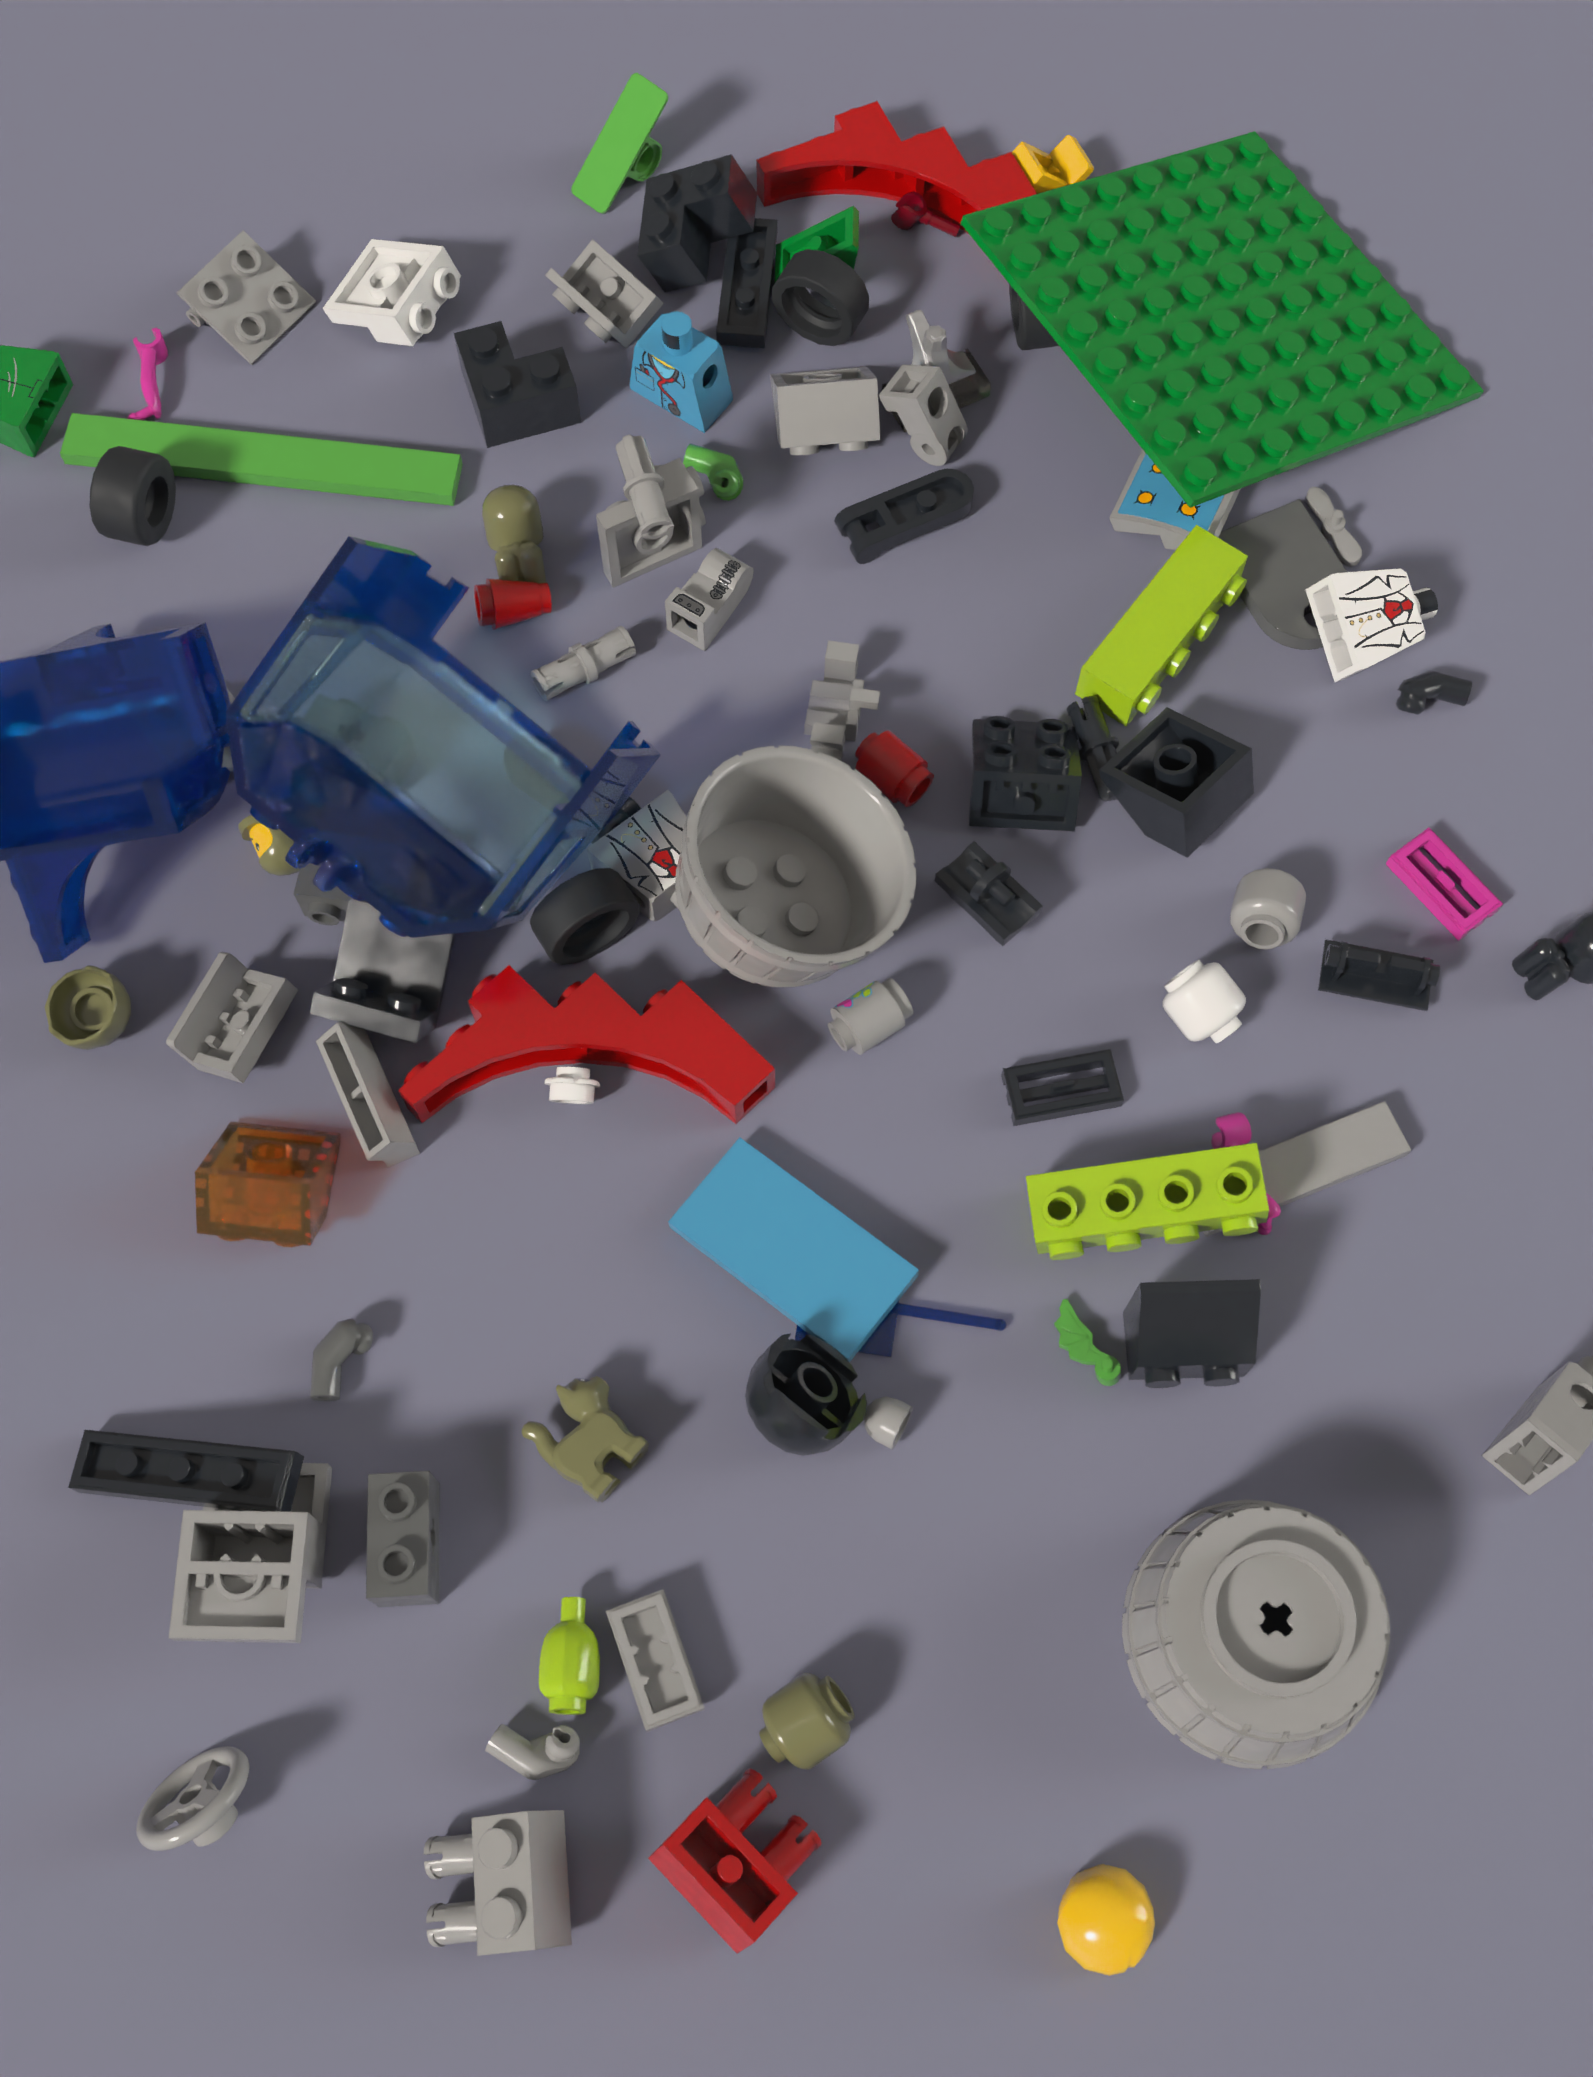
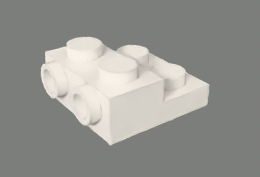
(395, 290)

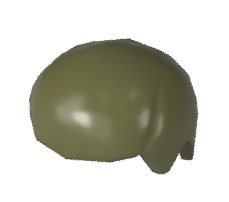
(88, 1008)

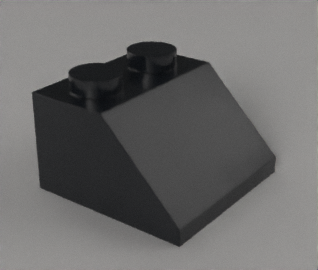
(1180, 780)
(1192, 1331)

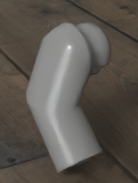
(536, 1757)

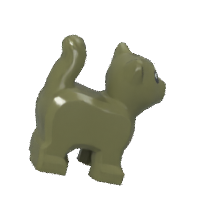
(591, 1444)

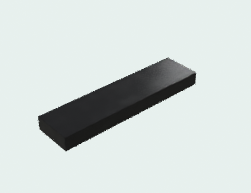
(186, 1472)

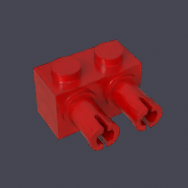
(724, 1872)

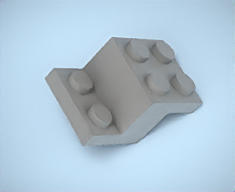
(249, 1570)

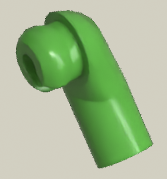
(720, 469)

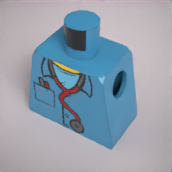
(681, 371)

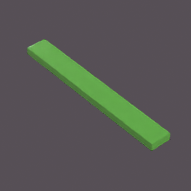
(271, 459)

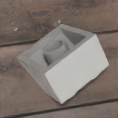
(826, 409)

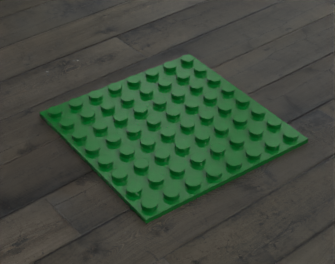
(1221, 314)

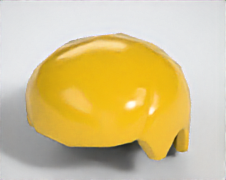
(1106, 1919)

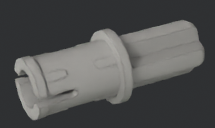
(644, 487)

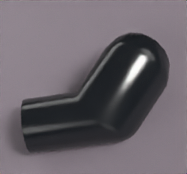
(1432, 685)

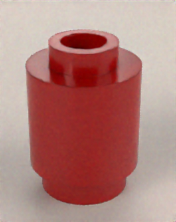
(893, 768)

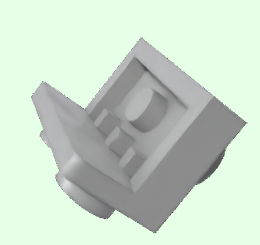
(606, 292)
(230, 1018)

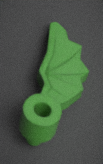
(1079, 1342)

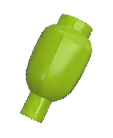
(570, 1661)

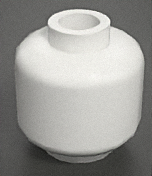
(1204, 1002)

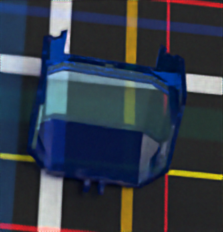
(407, 762)

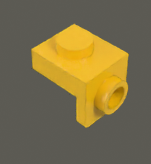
(1060, 168)

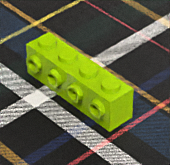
(1162, 625)
(1148, 1200)

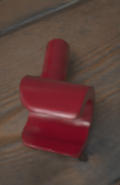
(914, 208)

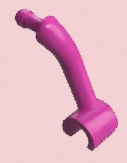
(150, 356)
(1234, 1132)

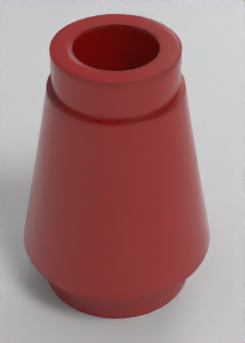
(510, 602)

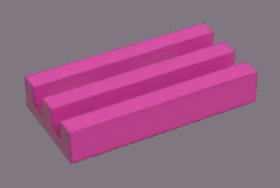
(1437, 889)

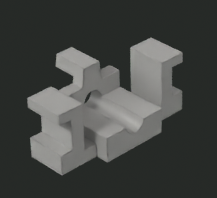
(837, 701)

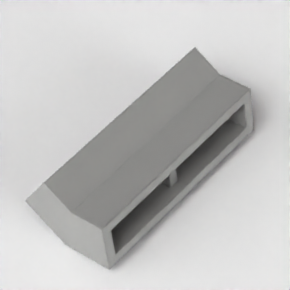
(366, 1094)

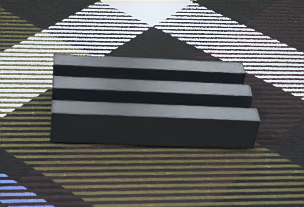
(1067, 1107)

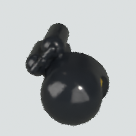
(1552, 961)

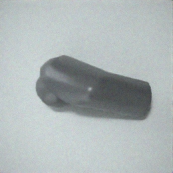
(331, 1352)

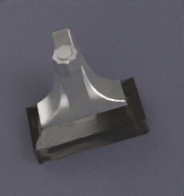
(959, 368)

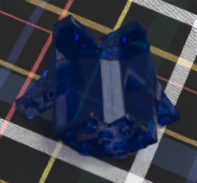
(102, 751)

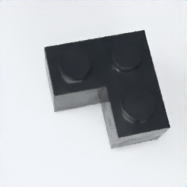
(688, 213)
(512, 394)

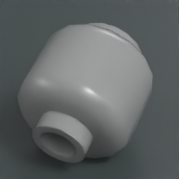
(1268, 908)

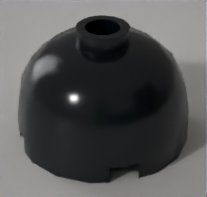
(804, 1395)

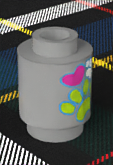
(870, 1016)

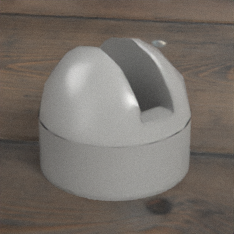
(887, 1420)

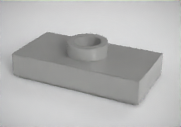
(655, 1660)

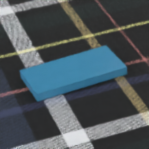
(793, 1249)

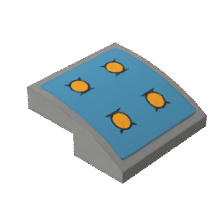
(1155, 508)

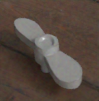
(1333, 527)

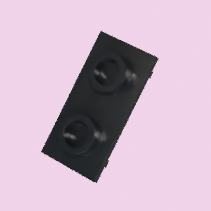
(1377, 975)

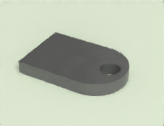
(1283, 560)

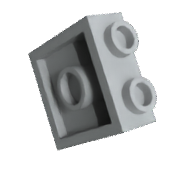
(625, 550)

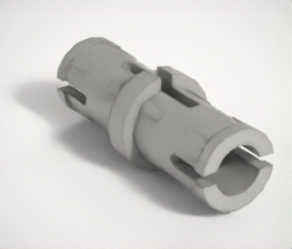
(583, 663)

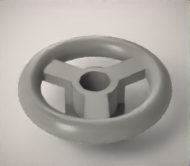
(200, 1808)

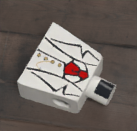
(1368, 617)

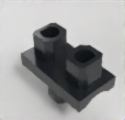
(988, 893)

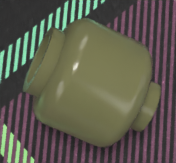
(806, 1721)

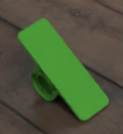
(623, 145)

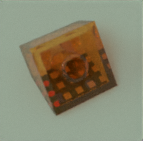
(266, 1184)

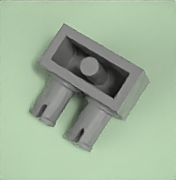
(517, 1883)

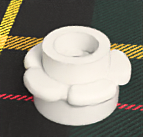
(572, 1086)

